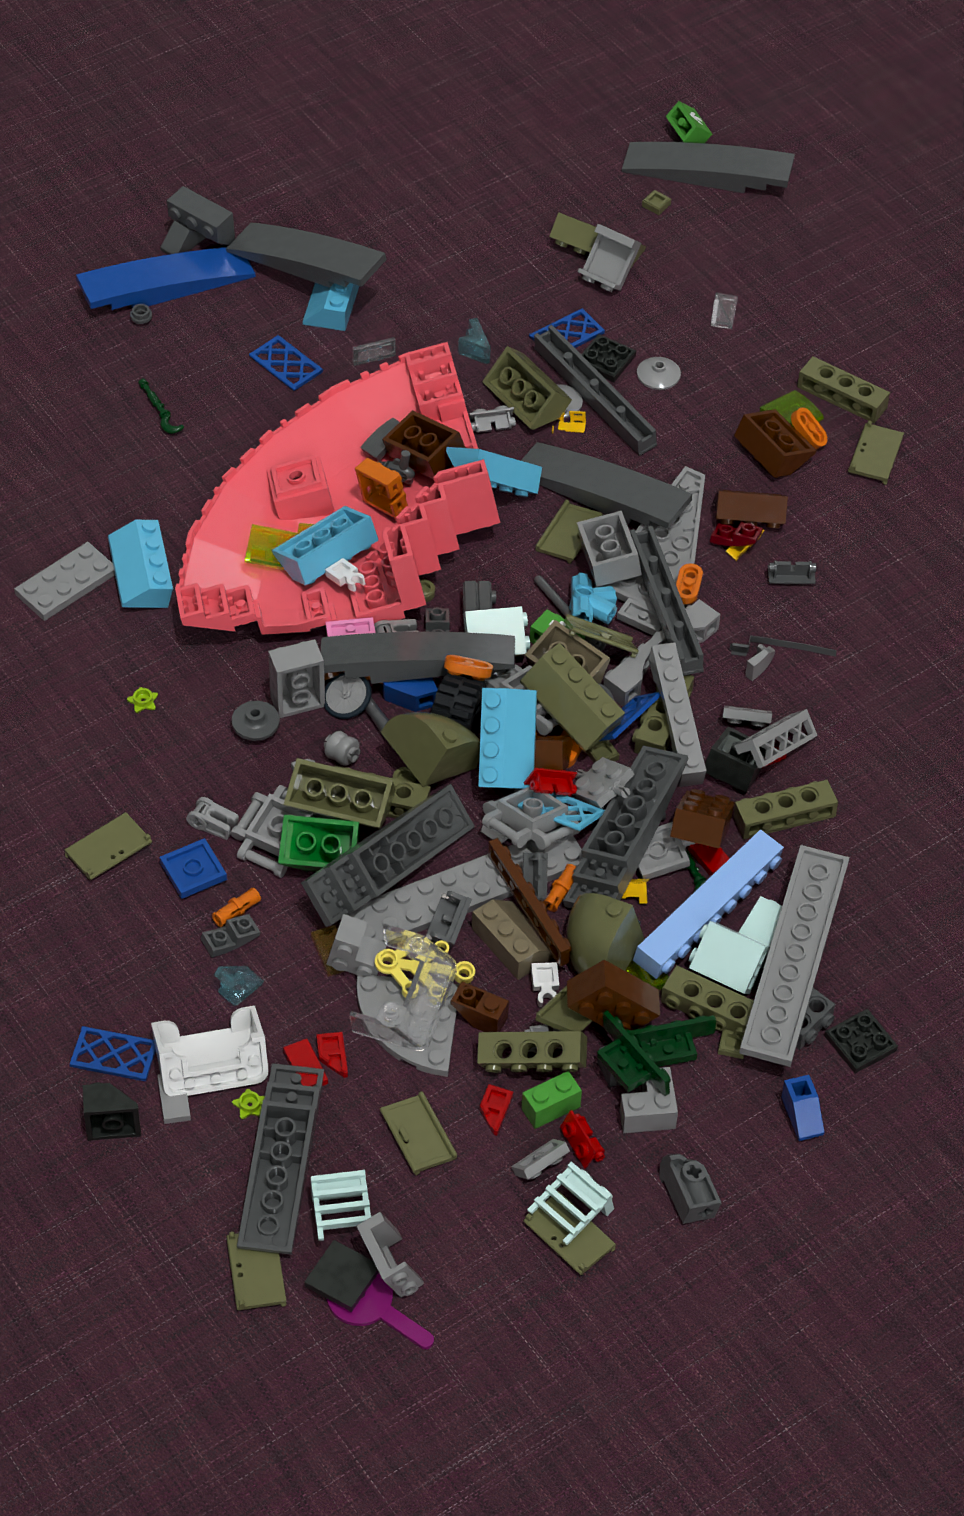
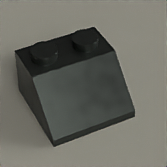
(728, 765)
(109, 1113)

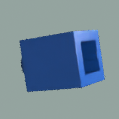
(411, 694)
(803, 1107)

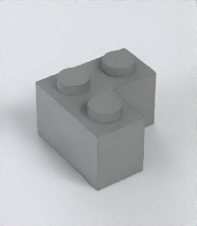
(354, 950)
(649, 1109)

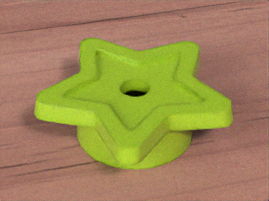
(147, 695)
(246, 1098)

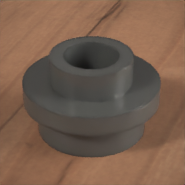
(141, 314)

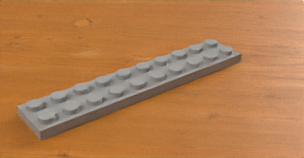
(415, 904)
(794, 956)

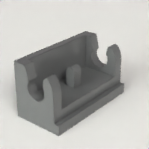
(448, 918)

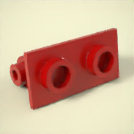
(544, 780)
(577, 1133)

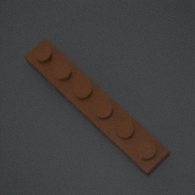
(525, 896)

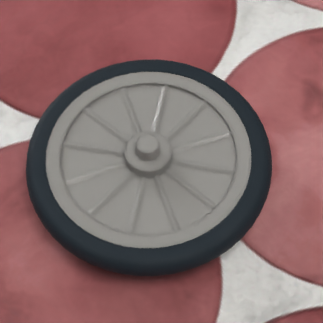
(347, 697)

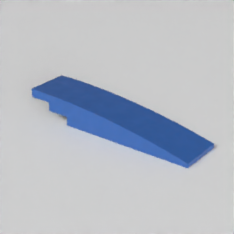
(162, 278)

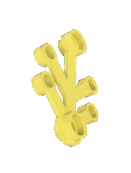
(399, 964)

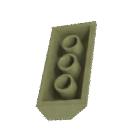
(578, 234)
(526, 389)
(573, 697)
(340, 793)

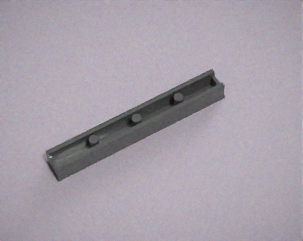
(596, 390)
(667, 601)

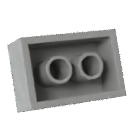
(609, 548)
(297, 678)

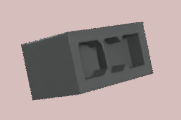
(816, 1021)

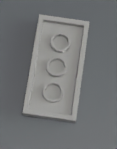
(65, 581)

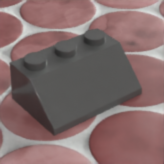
(202, 215)

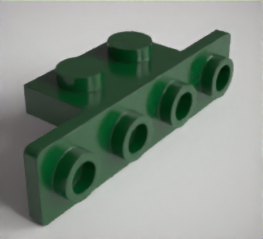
(673, 1041)
(628, 1060)

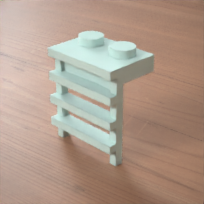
(336, 1187)
(585, 1189)

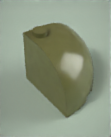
(432, 745)
(602, 930)

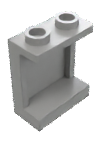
(610, 258)
(379, 1236)

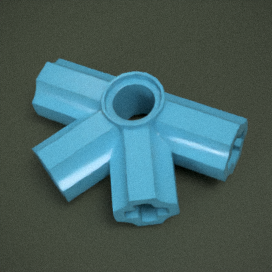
(592, 602)

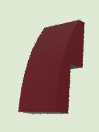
(744, 535)

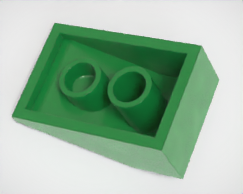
(315, 842)

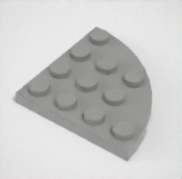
(379, 990)

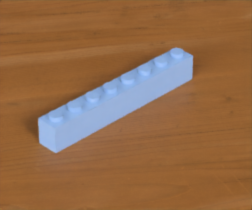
(708, 904)

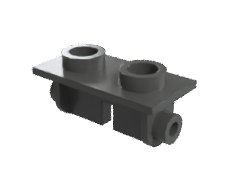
(784, 573)
(535, 871)

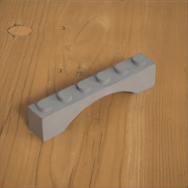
(627, 677)
(683, 733)

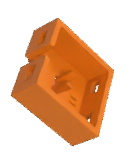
(385, 487)

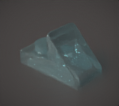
(475, 343)
(237, 982)

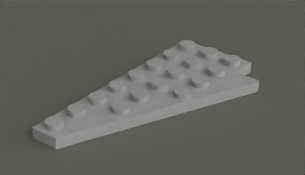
(677, 542)

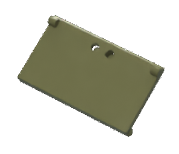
(878, 454)
(562, 534)
(600, 633)
(95, 851)
(561, 1017)
(418, 1125)
(583, 1250)
(258, 1279)

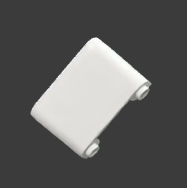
(212, 1058)

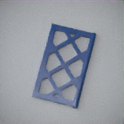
(585, 337)
(289, 349)
(632, 710)
(122, 1070)

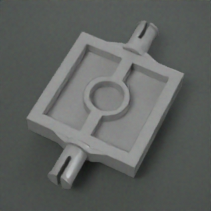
(602, 782)
(664, 854)

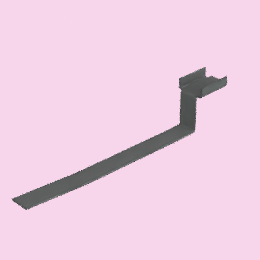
(742, 649)

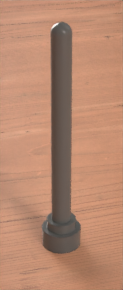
(563, 607)

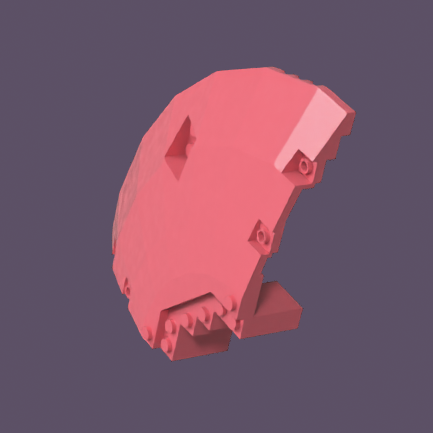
(308, 474)

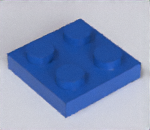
(193, 868)

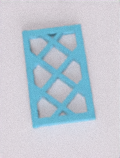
(579, 806)

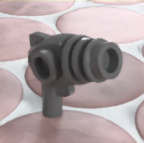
(401, 466)

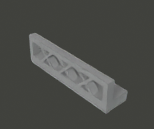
(778, 731)

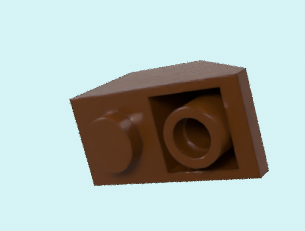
(480, 1008)

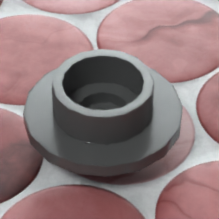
(255, 720)

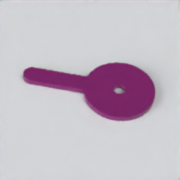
(376, 1307)

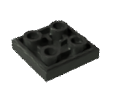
(608, 357)
(861, 1041)
(342, 1275)

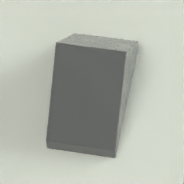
(180, 239)

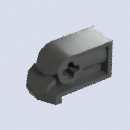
(689, 1188)

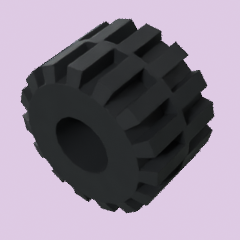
(460, 700)

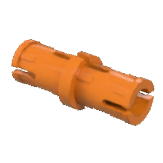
(560, 888)
(236, 907)

